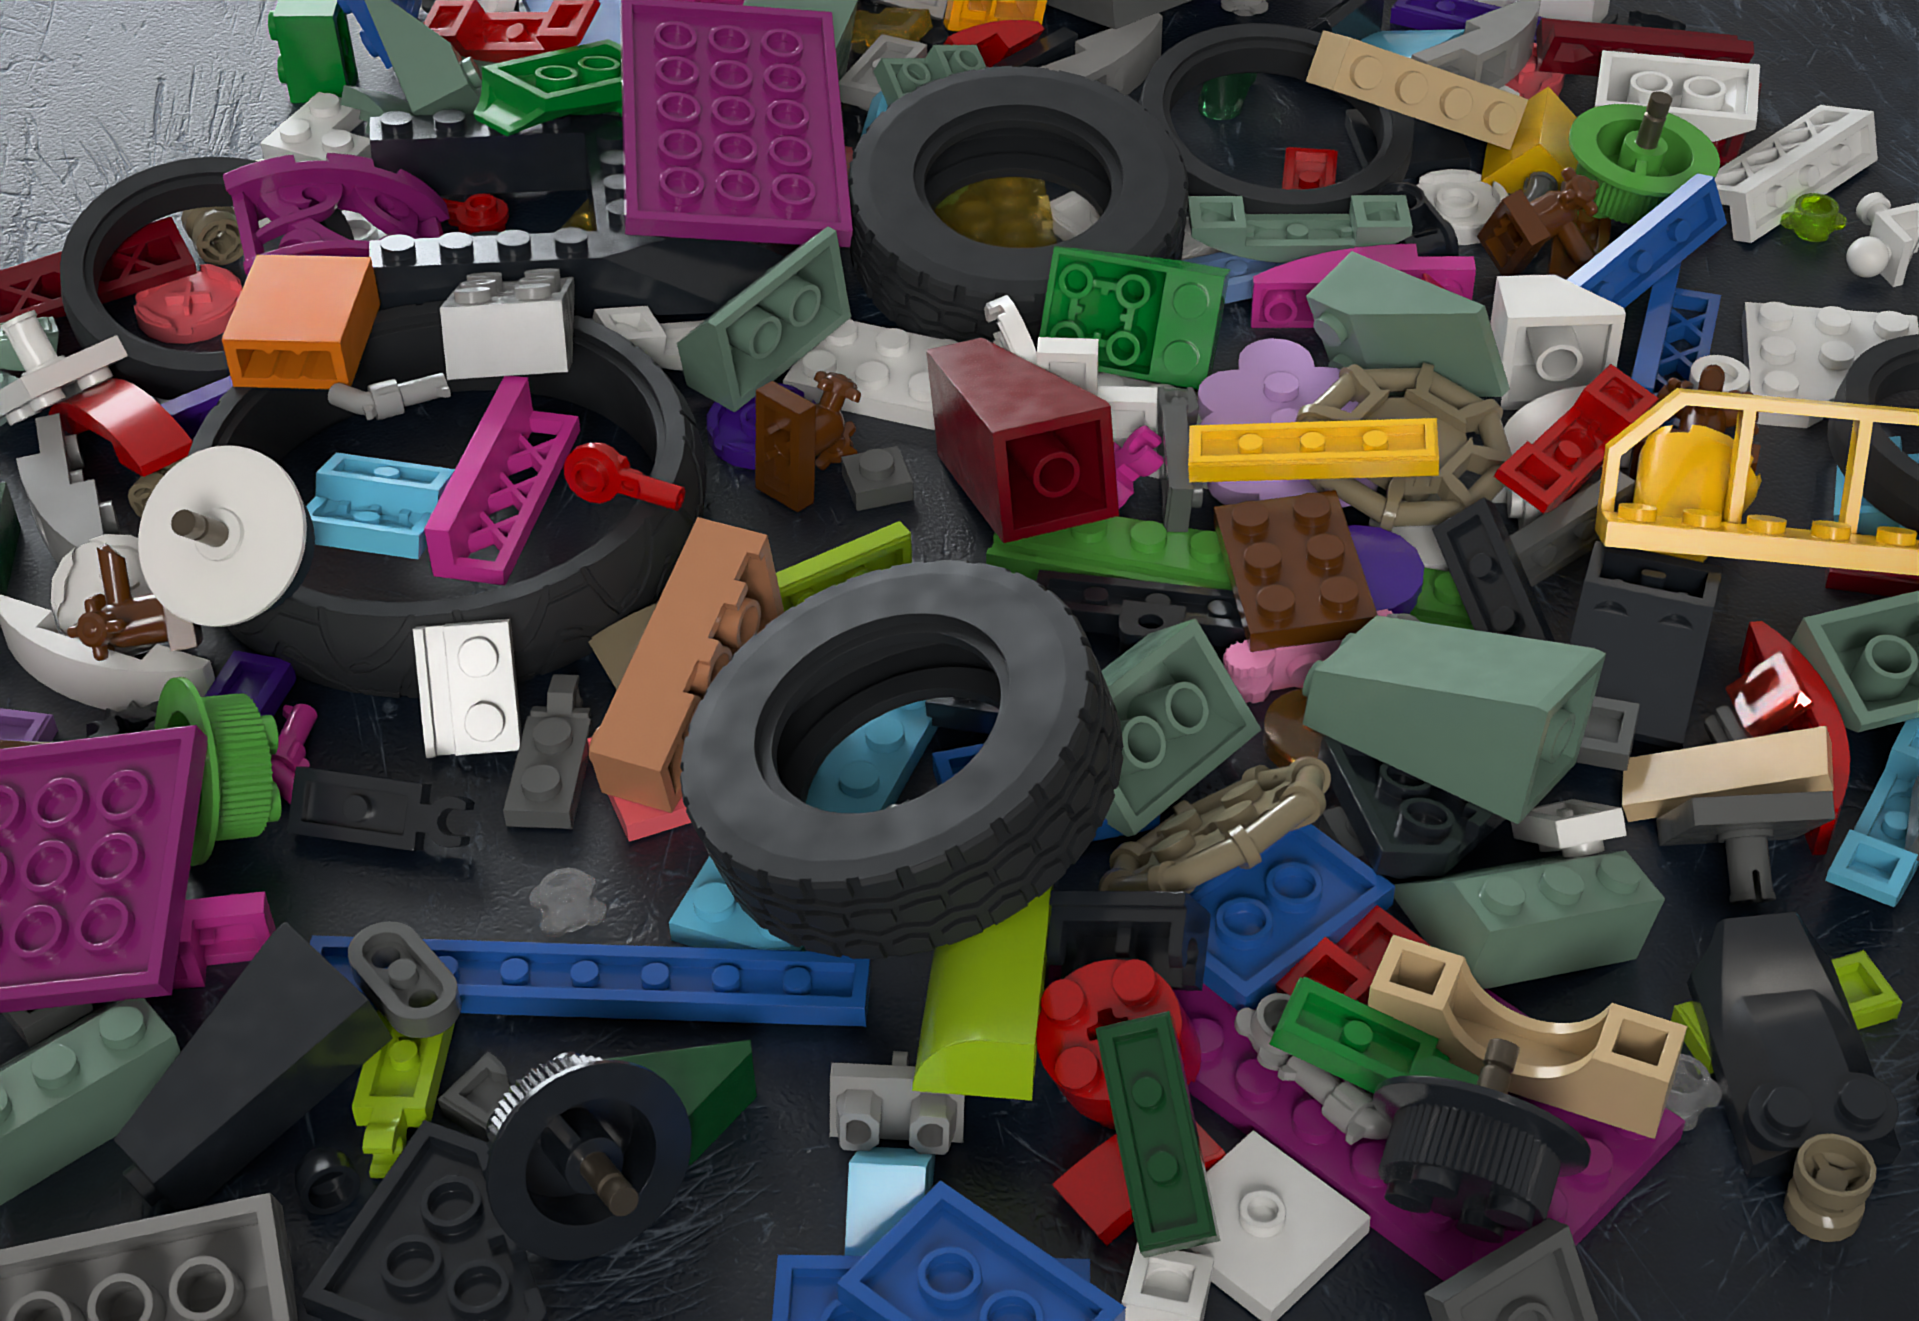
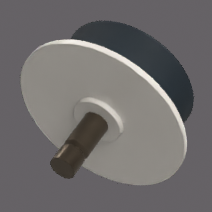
(225, 537)

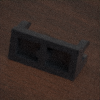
(1148, 926)

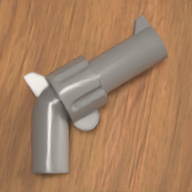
(388, 397)
(1342, 1102)

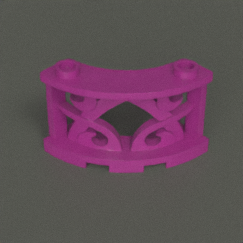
(308, 192)

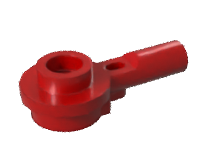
(478, 214)
(600, 472)

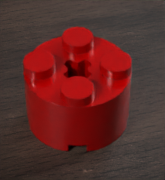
(1095, 998)

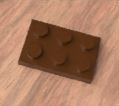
(1293, 570)

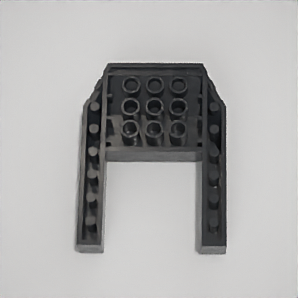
(564, 154)

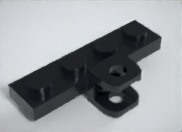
(1139, 607)

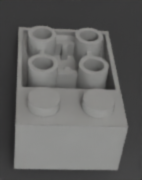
(509, 325)

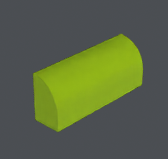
(986, 1009)

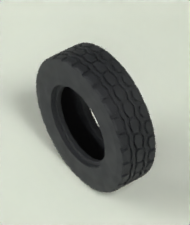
(992, 128)
(957, 853)

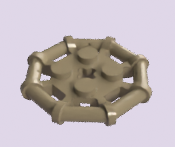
(1425, 397)
(1221, 829)

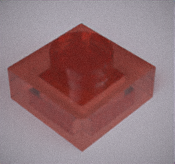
(1769, 696)

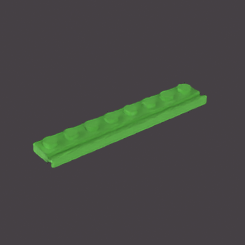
(1192, 558)

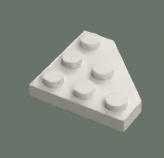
(1809, 350)

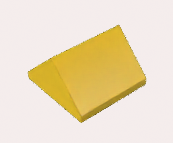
(1537, 146)

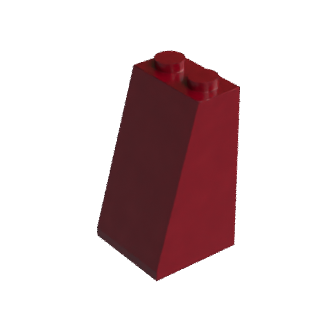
(1021, 440)

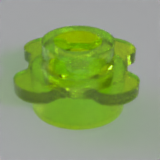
(1814, 217)

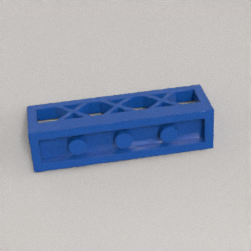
(1655, 243)
(1657, 335)

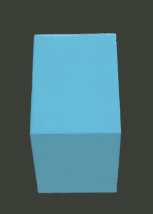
(882, 1191)

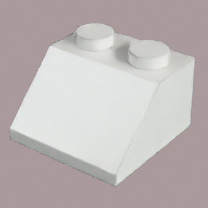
(1552, 335)

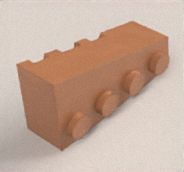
(708, 610)

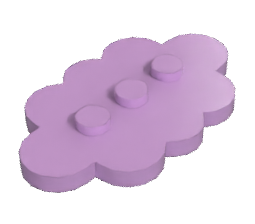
(1267, 387)

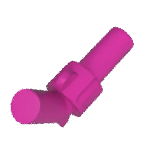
(291, 747)

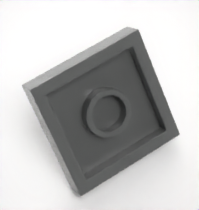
(1745, 827)
(1521, 1281)

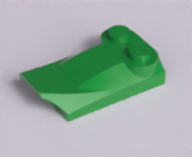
(551, 86)

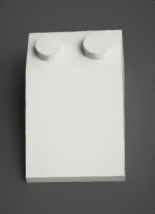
(1707, 93)

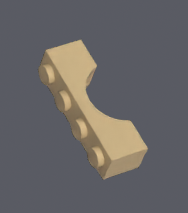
(1416, 89)
(1600, 1068)

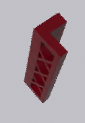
(1578, 45)
(141, 262)

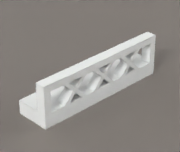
(1798, 160)

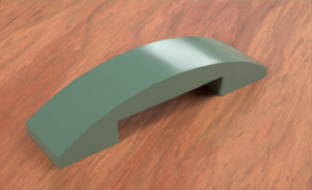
(1289, 237)

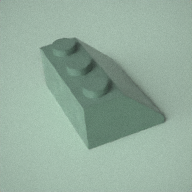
(768, 324)
(1867, 659)
(1175, 720)
(1536, 915)
(78, 1089)

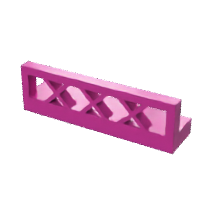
(483, 486)

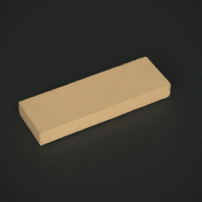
(1748, 766)

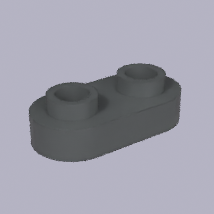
(416, 989)

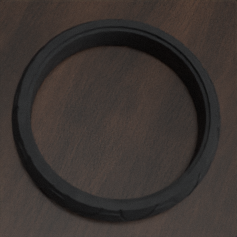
(552, 615)

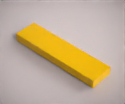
(1313, 450)

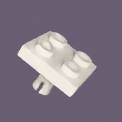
(51, 376)

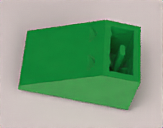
(313, 48)
(1148, 312)

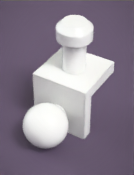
(1890, 242)

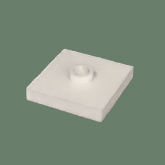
(1275, 1227)

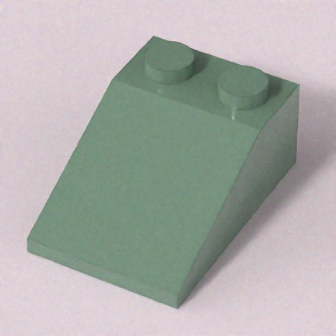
(425, 63)
(1399, 321)

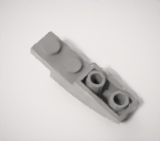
(1491, 47)
(1117, 55)
(60, 498)

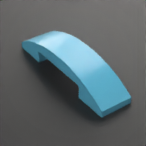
(1874, 853)

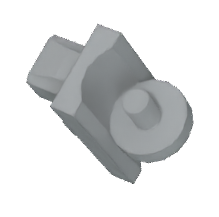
(879, 1104)

